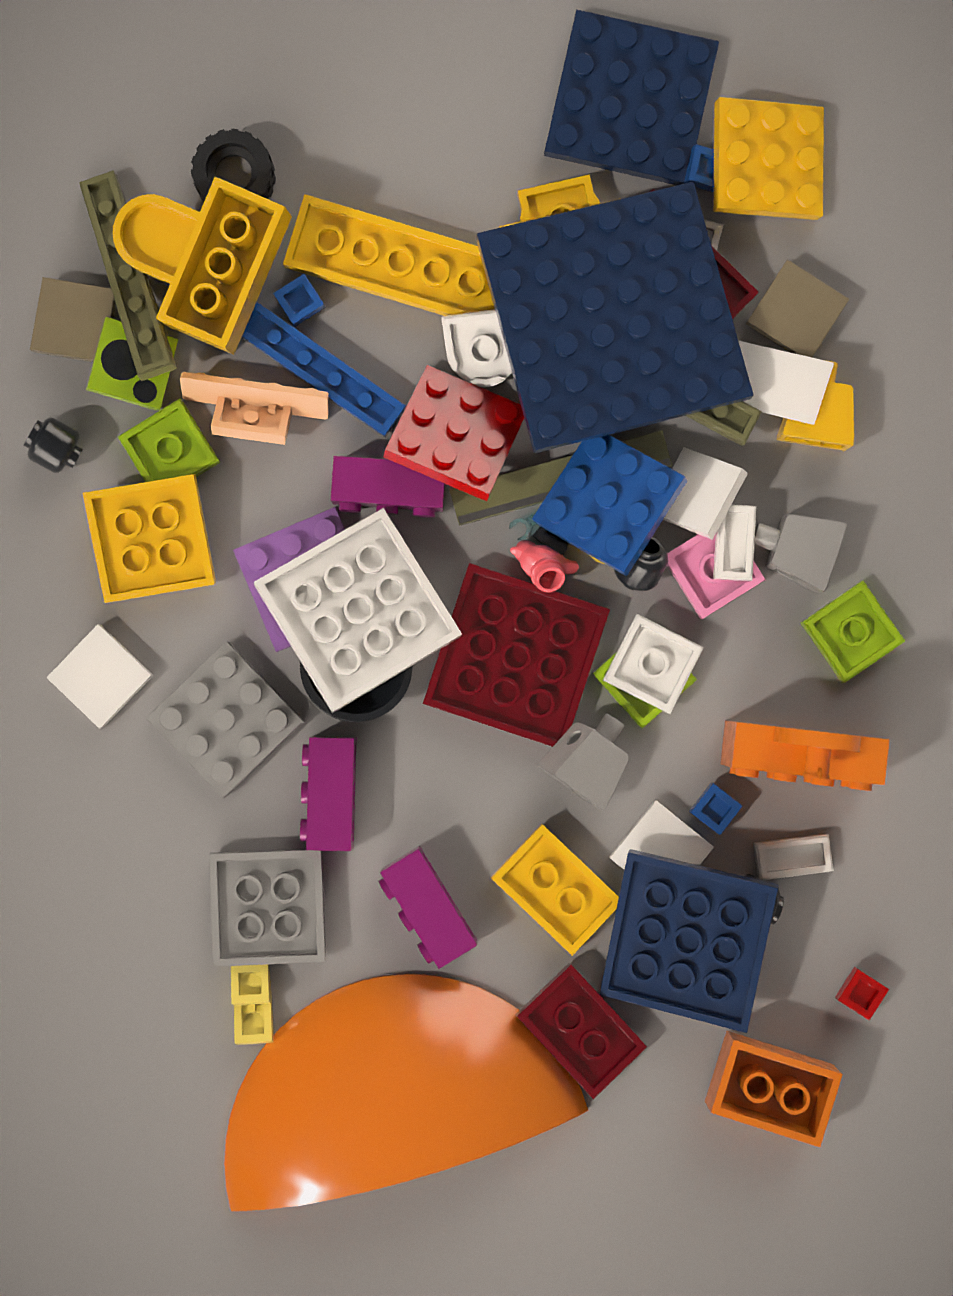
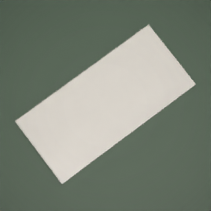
(785, 382)

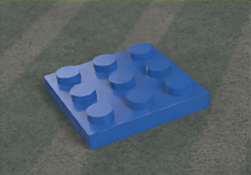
(610, 501)

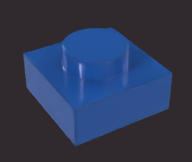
(701, 168)
(299, 300)
(715, 808)

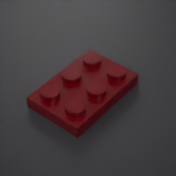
(581, 1030)

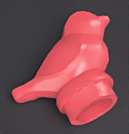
(543, 565)

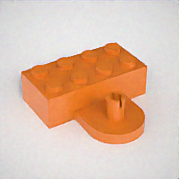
(807, 753)

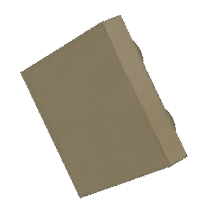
(797, 310)
(70, 318)

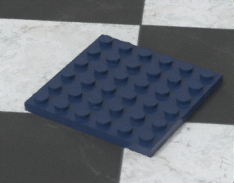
(614, 317)

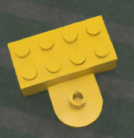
(208, 257)

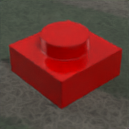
(861, 993)

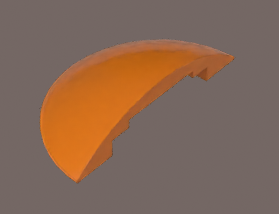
(388, 1090)

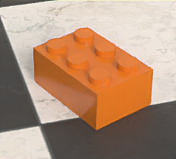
(773, 1088)

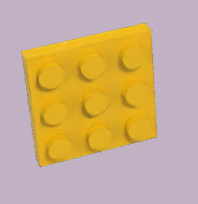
(768, 158)
(149, 538)

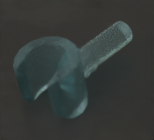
(529, 523)

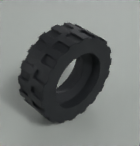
(227, 144)

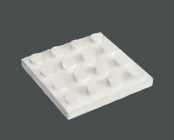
(357, 610)

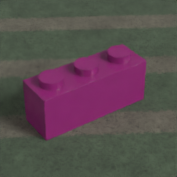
(384, 485)
(329, 793)
(427, 908)

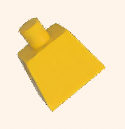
(833, 423)

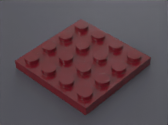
(517, 656)

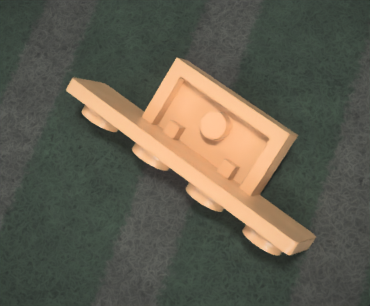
(253, 408)

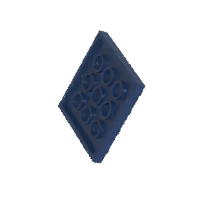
(631, 97)
(688, 940)

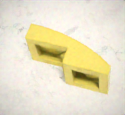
(252, 1004)

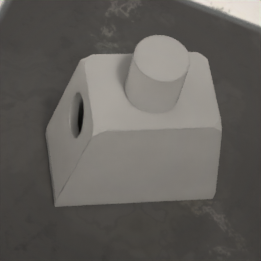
(802, 549)
(588, 760)

